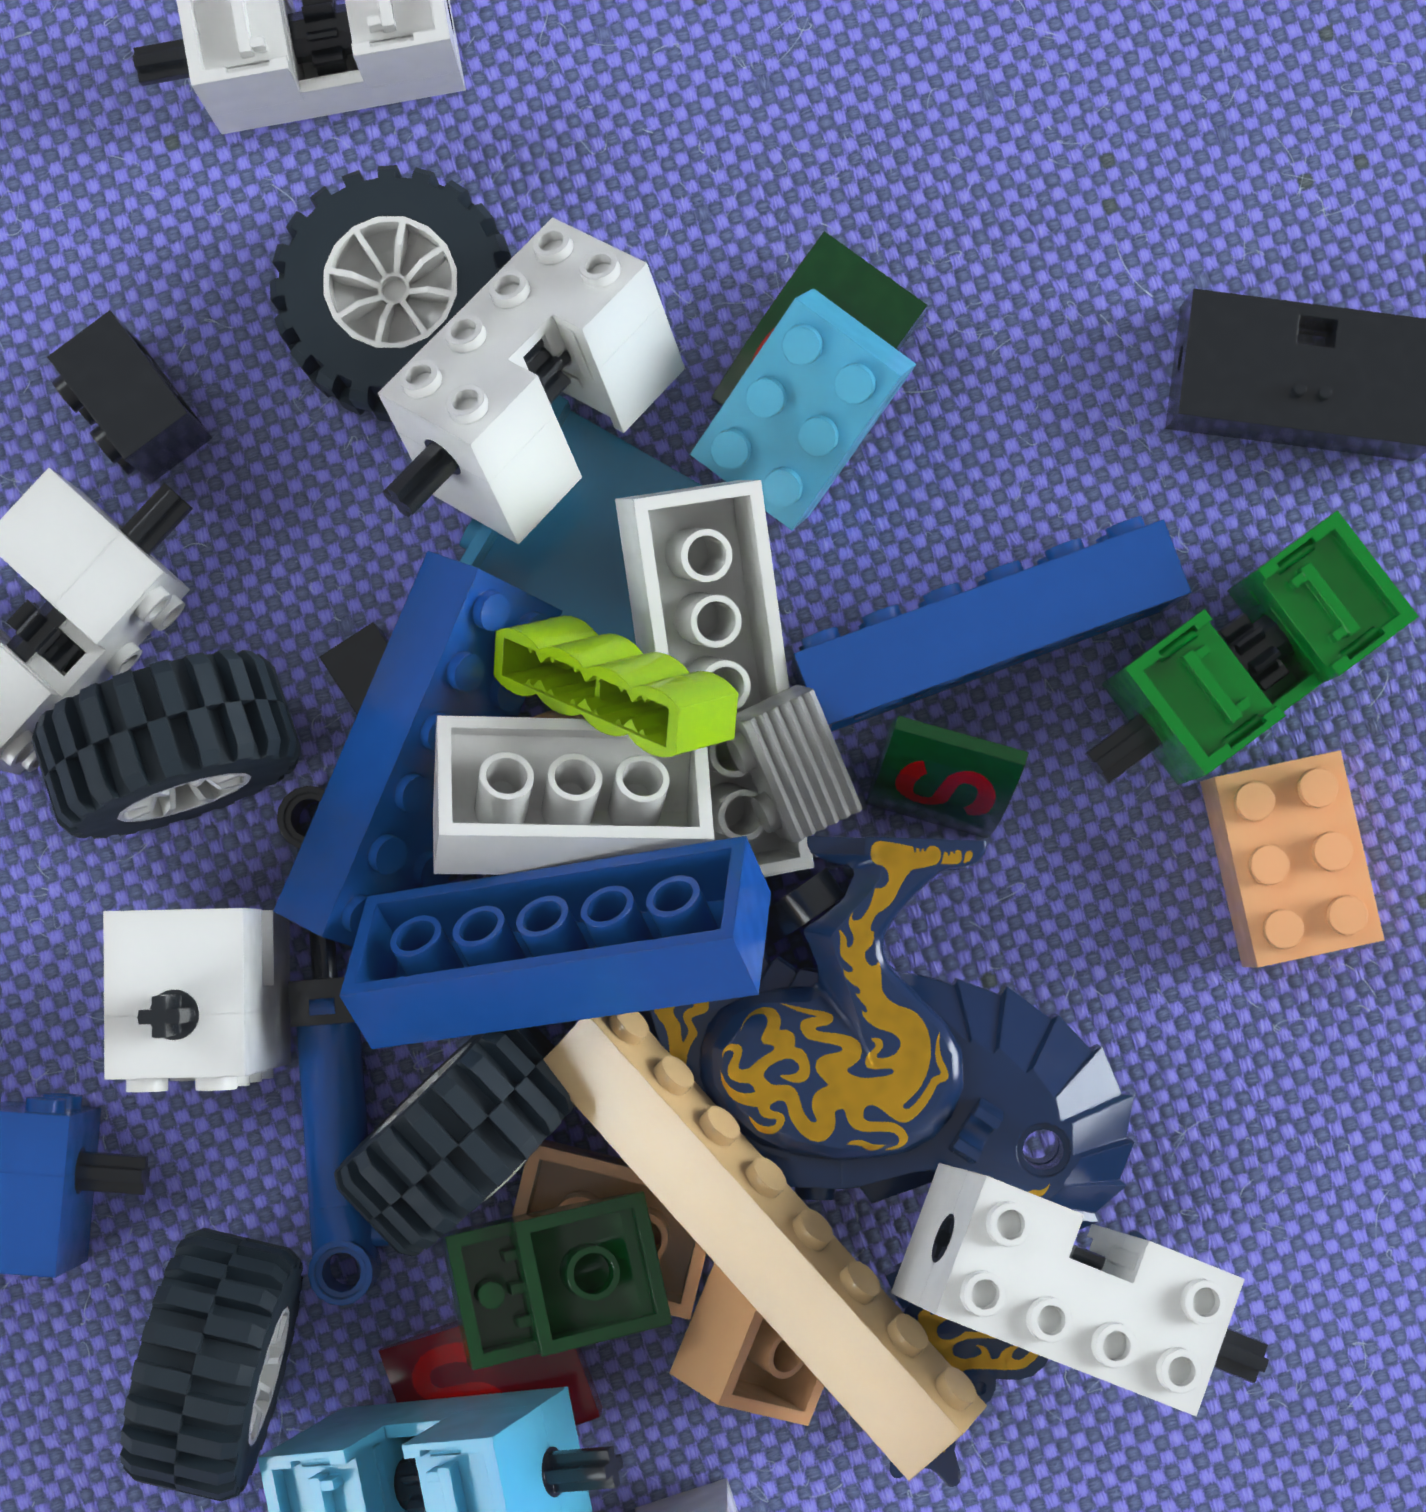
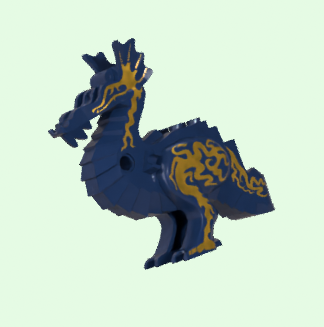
(889, 1072)

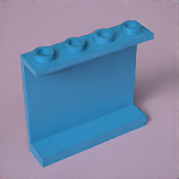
(577, 548)

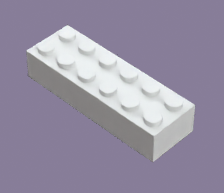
(710, 601)

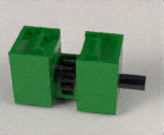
(1215, 691)

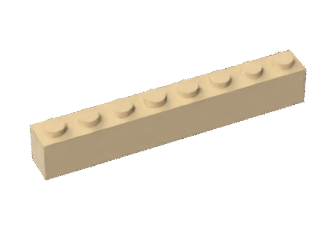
(766, 1239)

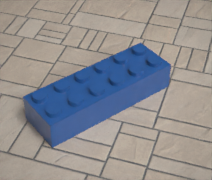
(992, 626)
(378, 805)
(559, 944)

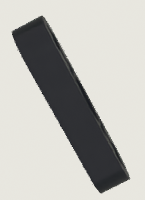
(802, 905)

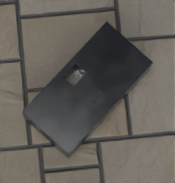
(1300, 375)

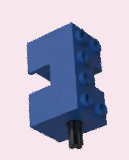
(50, 1182)

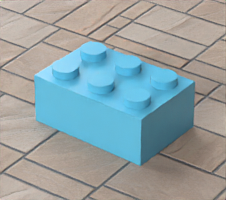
(803, 406)

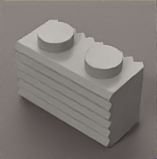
(793, 765)

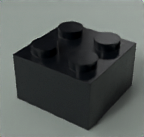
(130, 398)

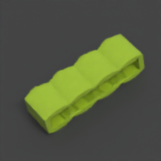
(616, 685)

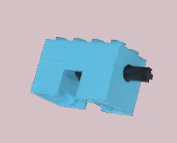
(442, 1457)

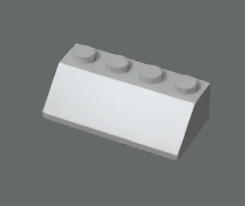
(557, 795)

